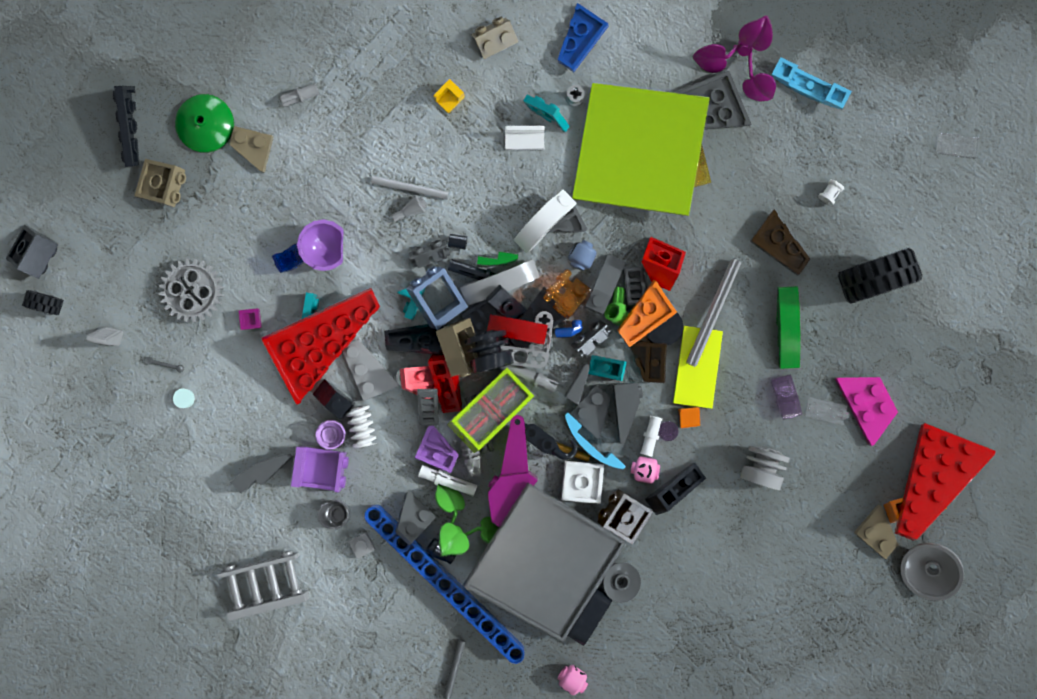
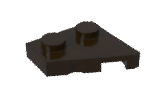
(651, 360)

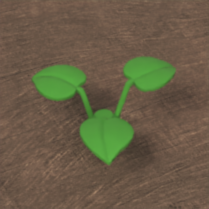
(451, 536)

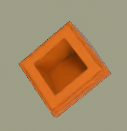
(689, 417)

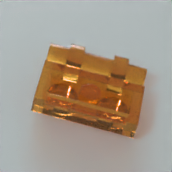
(573, 296)

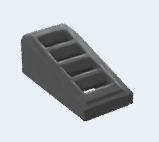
(628, 289)
(576, 389)
(428, 408)

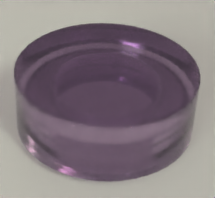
(668, 431)

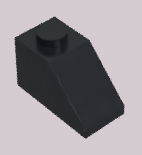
(333, 399)

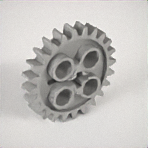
(178, 301)

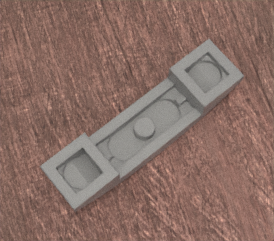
(508, 279)

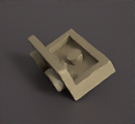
(494, 37)

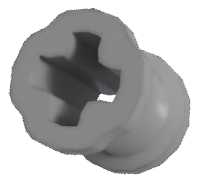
(569, 97)

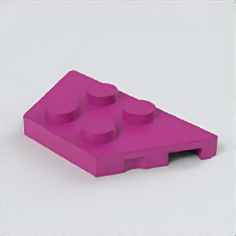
(869, 404)

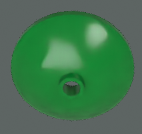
(213, 131)

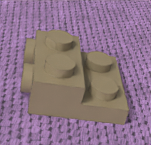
(160, 183)

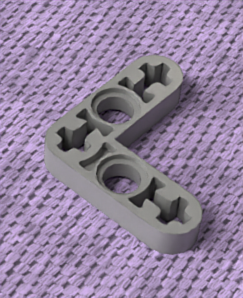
(536, 349)

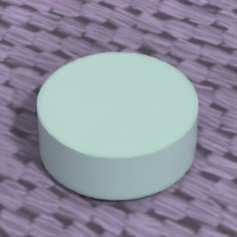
(183, 398)

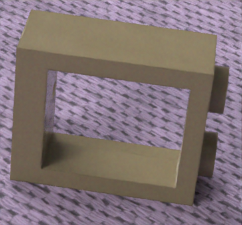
(453, 345)

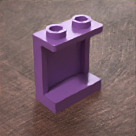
(319, 468)

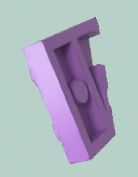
(436, 451)

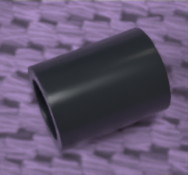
(457, 241)

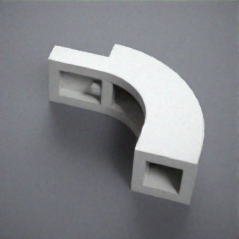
(544, 220)

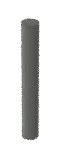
(454, 669)

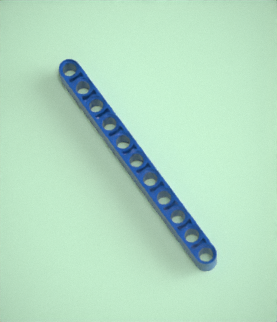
(449, 592)

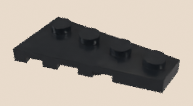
(128, 126)

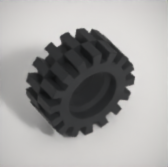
(42, 302)

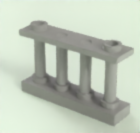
(277, 599)

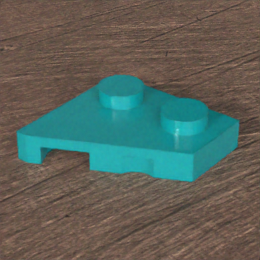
(548, 112)

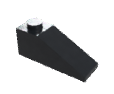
(675, 489)

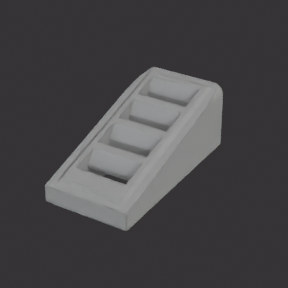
(106, 336)

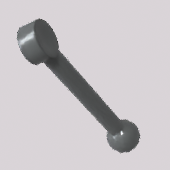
(149, 360)

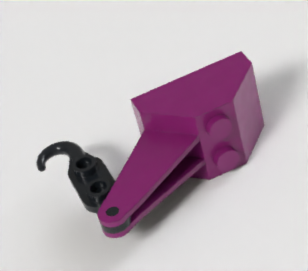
(515, 473)

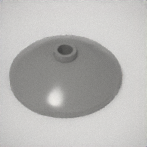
(929, 582)

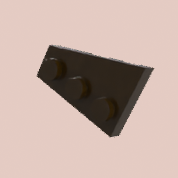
(777, 242)

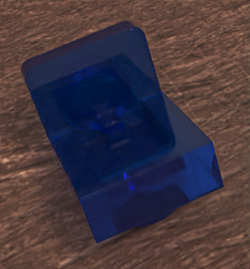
(288, 259)

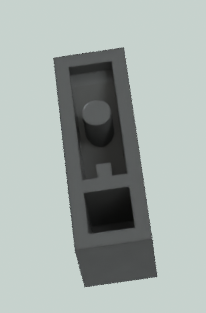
(605, 285)
(626, 402)

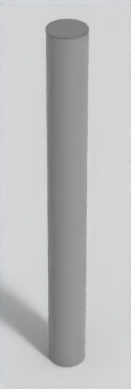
(409, 187)

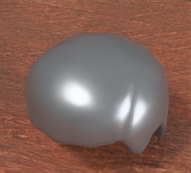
(333, 514)

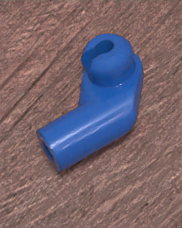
(569, 331)

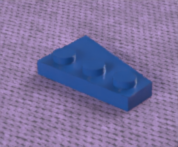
(582, 35)

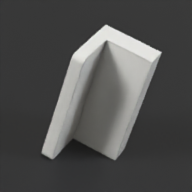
(524, 137)

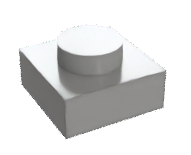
(361, 545)

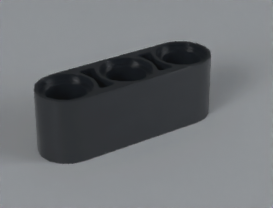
(590, 617)

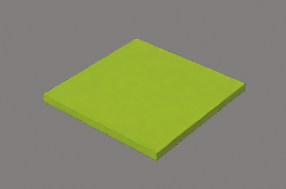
(640, 149)

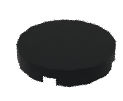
(668, 331)

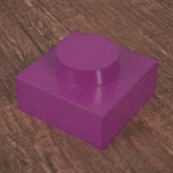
(250, 319)

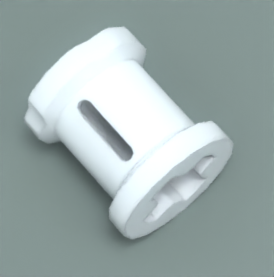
(831, 192)

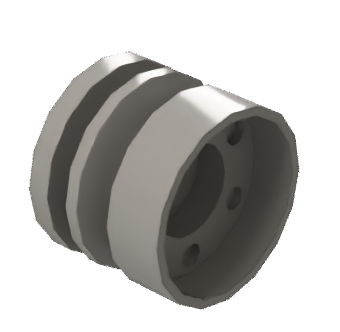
(764, 467)

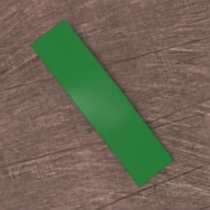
(788, 327)

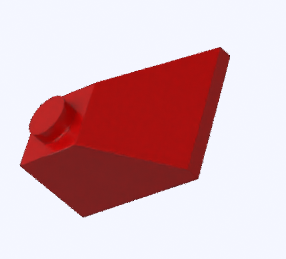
(662, 262)

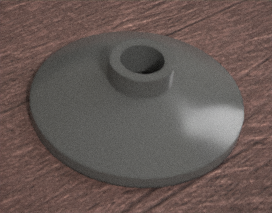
(630, 582)

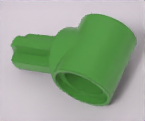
(616, 311)

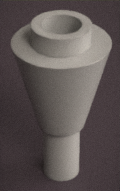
(413, 207)

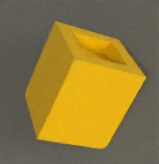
(449, 96)

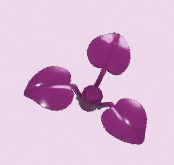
(753, 35)

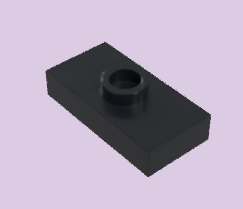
(506, 303)

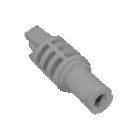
(472, 460)

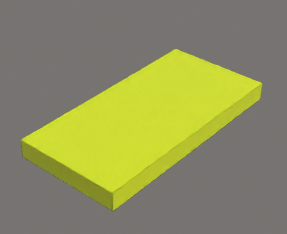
(697, 384)

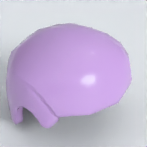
(330, 434)

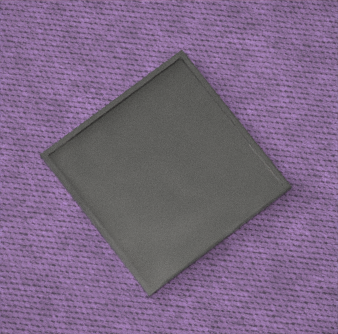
(544, 562)

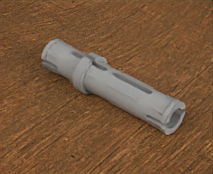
(532, 377)

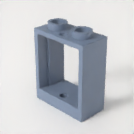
(447, 313)

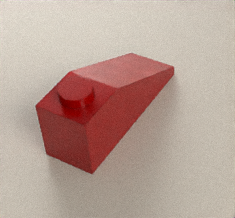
(447, 386)

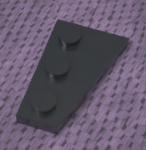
(535, 308)

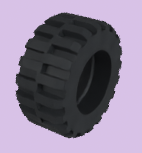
(880, 275)

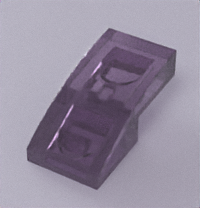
(786, 397)

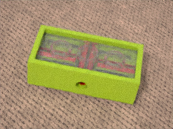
(490, 410)

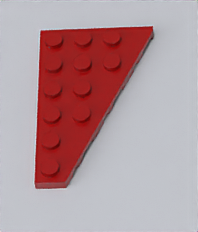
(312, 344)
(938, 473)

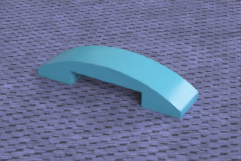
(809, 85)
(609, 459)

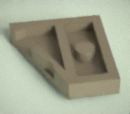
(252, 146)
(877, 532)

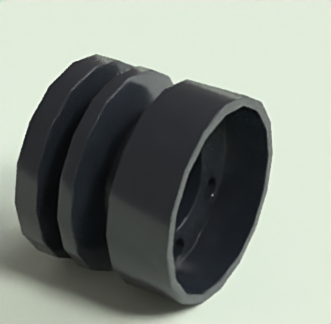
(489, 351)

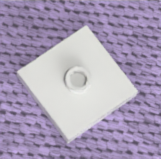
(582, 482)

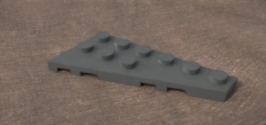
(724, 105)

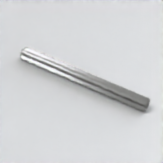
(713, 312)

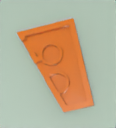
(646, 315)

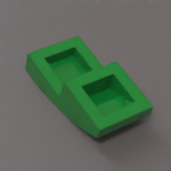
(503, 259)

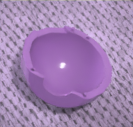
(321, 245)

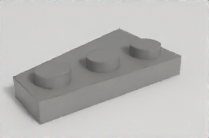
(367, 371)

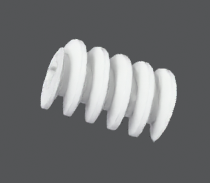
(361, 428)

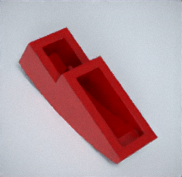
(519, 329)

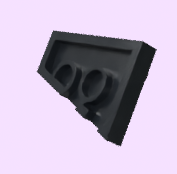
(413, 339)

